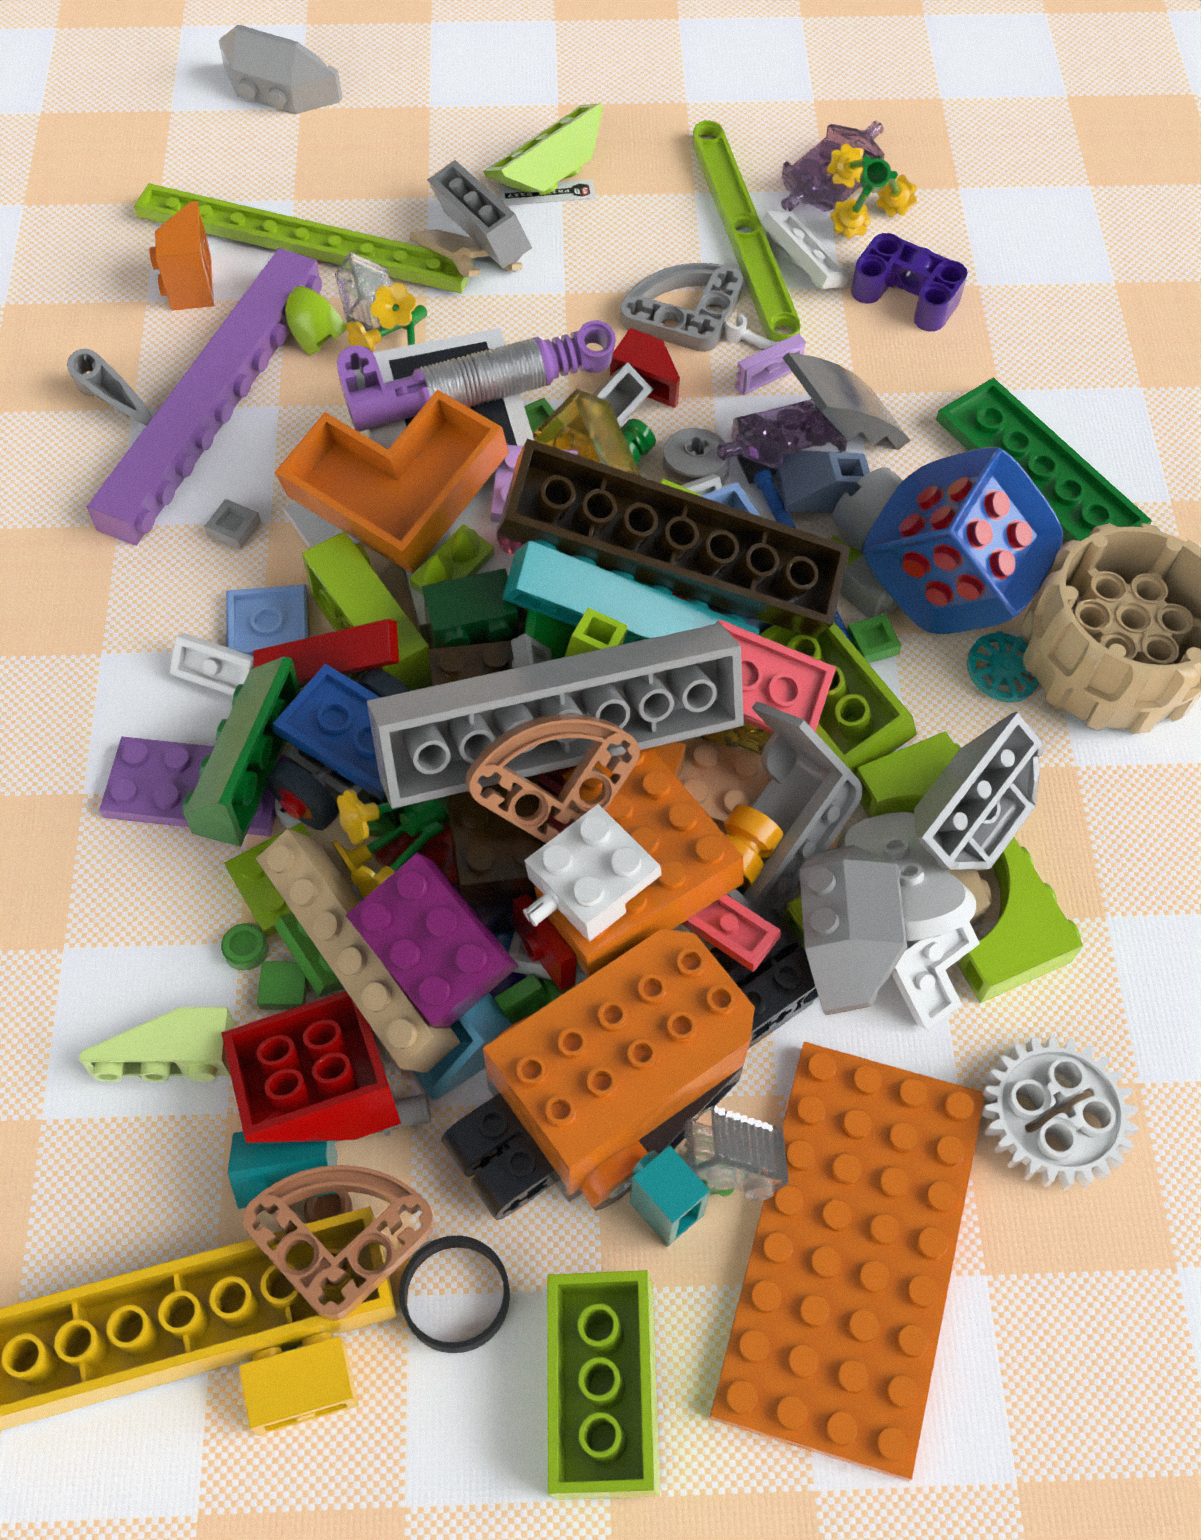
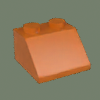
(184, 260)

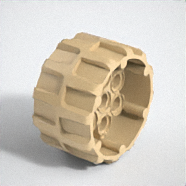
(1119, 648)

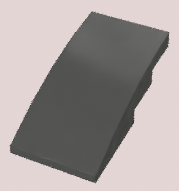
(845, 400)

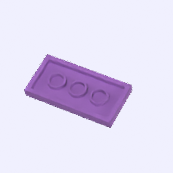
(154, 778)

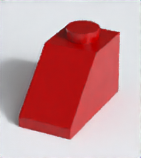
(652, 362)

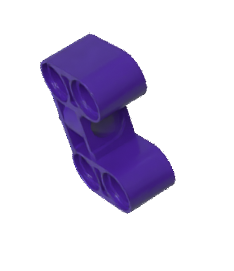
(898, 263)

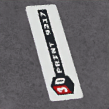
(565, 192)

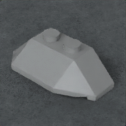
(277, 71)
(981, 797)
(851, 925)

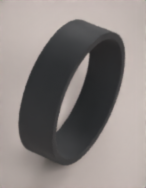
(425, 1252)

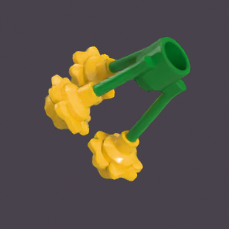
(874, 177)

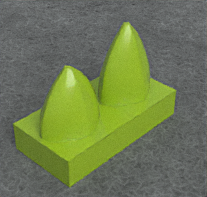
(457, 558)

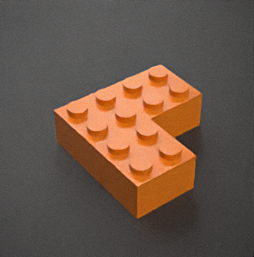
(400, 495)
(680, 836)

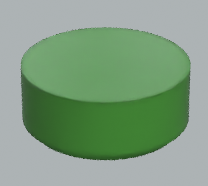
(244, 946)

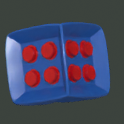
(964, 542)

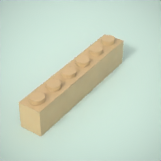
(320, 902)

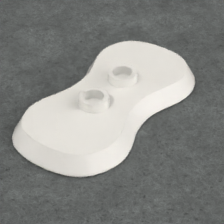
(931, 896)

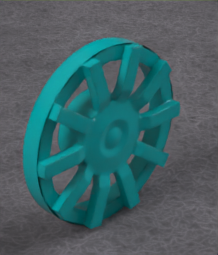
(1001, 668)

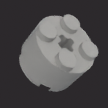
(858, 513)

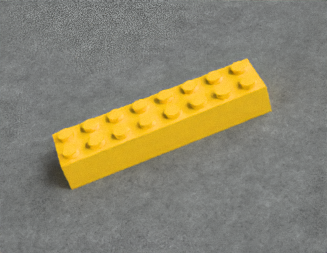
(172, 1322)

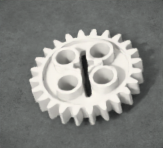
(1086, 1148)

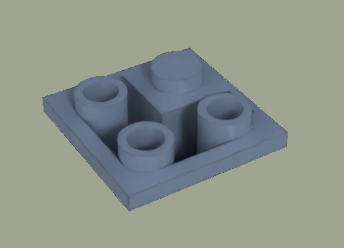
(819, 479)

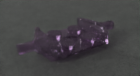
(807, 176)
(780, 431)

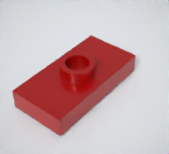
(545, 945)

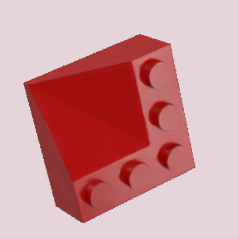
(309, 1075)

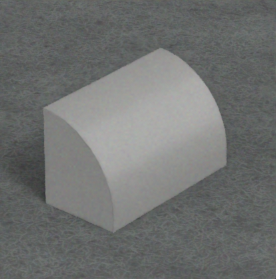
(624, 391)

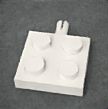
(589, 873)

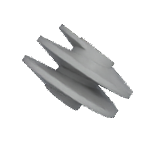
(694, 455)

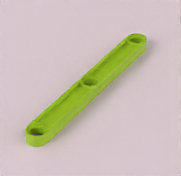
(752, 248)

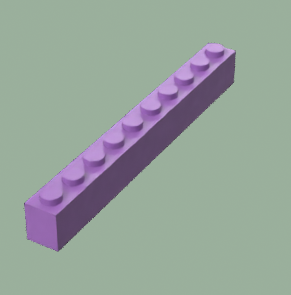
(201, 402)

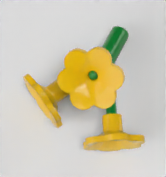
(394, 310)

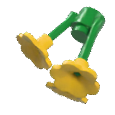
(418, 818)

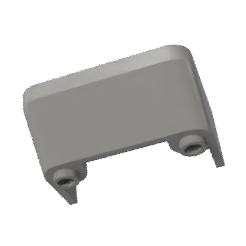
(807, 798)

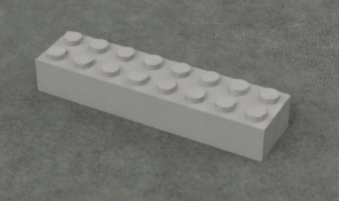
(649, 687)

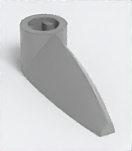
(106, 384)

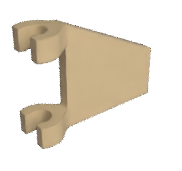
(457, 248)

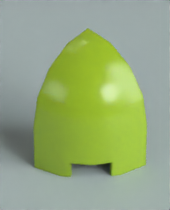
(312, 319)

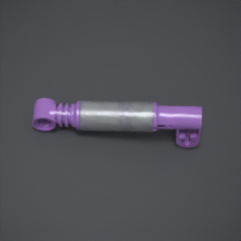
(470, 378)

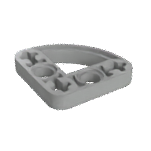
(711, 275)

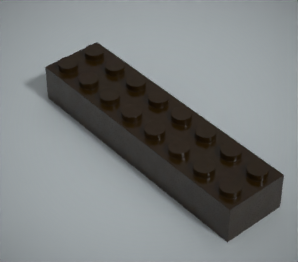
(674, 539)

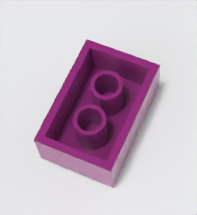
(431, 941)

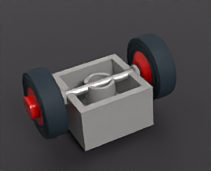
(311, 788)

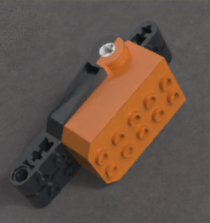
(622, 1066)

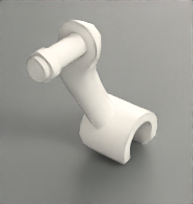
(739, 333)

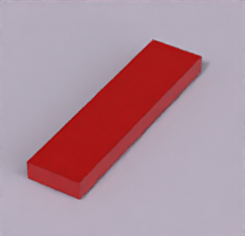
(345, 650)

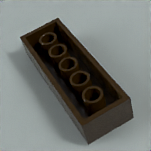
(485, 846)

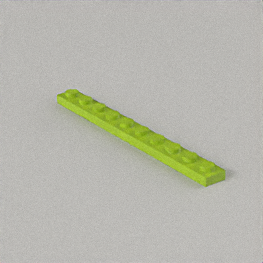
(304, 237)

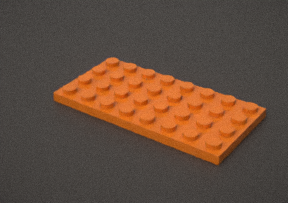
(852, 1263)

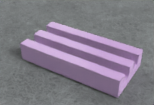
(767, 364)

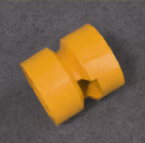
(753, 837)

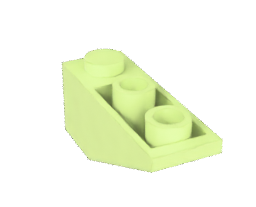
(171, 1045)

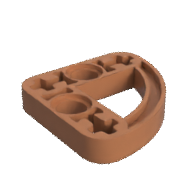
(568, 802)
(326, 1267)

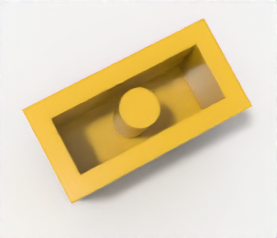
(298, 1383)

